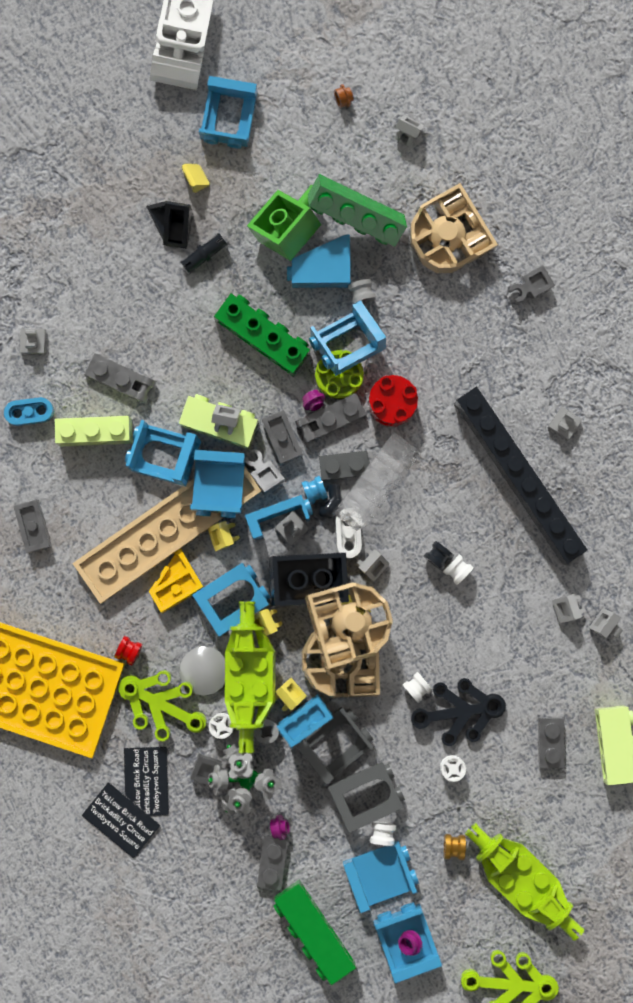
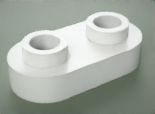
(347, 534)

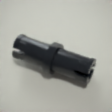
(204, 253)

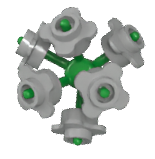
(242, 772)

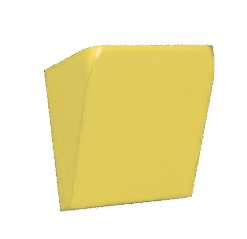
(195, 177)

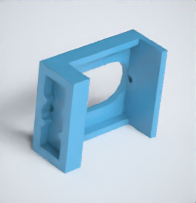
(232, 88)
(358, 317)
(146, 433)
(254, 518)
(238, 573)
(304, 720)

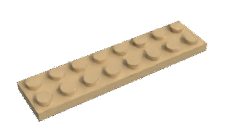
(149, 541)

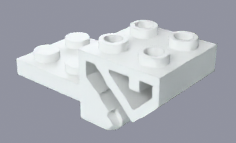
(181, 42)

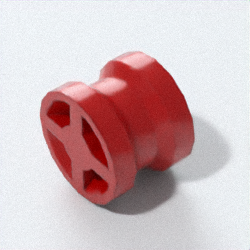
(128, 650)

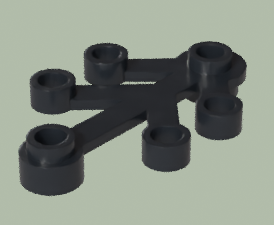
(462, 711)

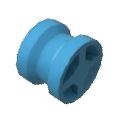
(314, 490)

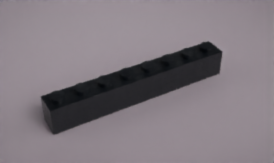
(520, 476)

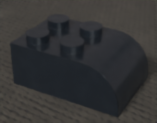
(301, 575)

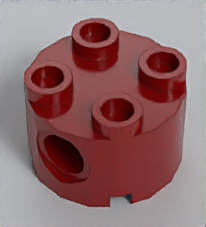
(393, 400)

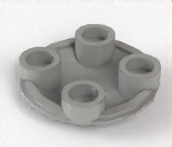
(204, 670)

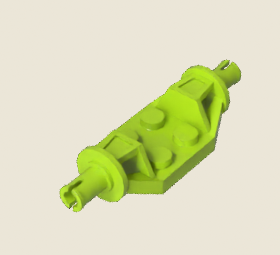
(248, 677)
(524, 881)

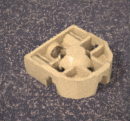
(449, 228)
(346, 617)
(324, 679)

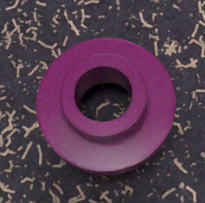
(313, 400)
(279, 827)
(410, 943)

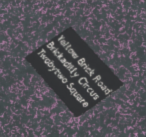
(147, 779)
(121, 820)

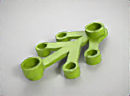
(159, 702)
(514, 983)

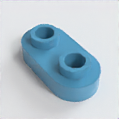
(29, 411)

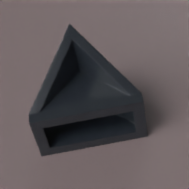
(172, 222)

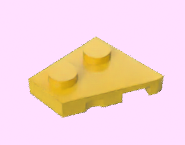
(175, 583)

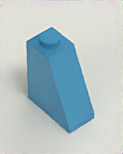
(323, 266)

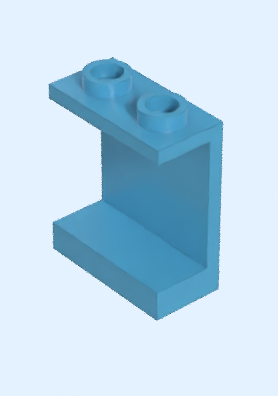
(218, 483)
(380, 875)

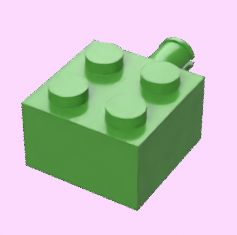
(285, 224)

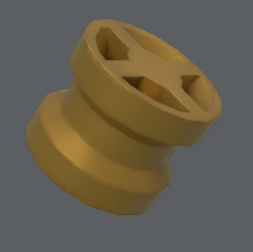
(454, 847)

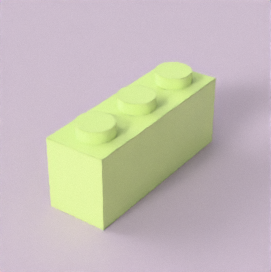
(198, 417)
(93, 431)
(615, 744)

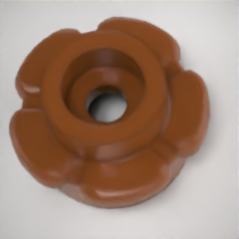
(343, 96)

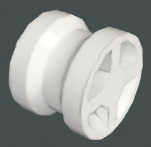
(458, 569)
(417, 687)
(219, 729)
(456, 768)
(383, 833)

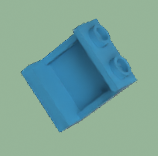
(389, 930)

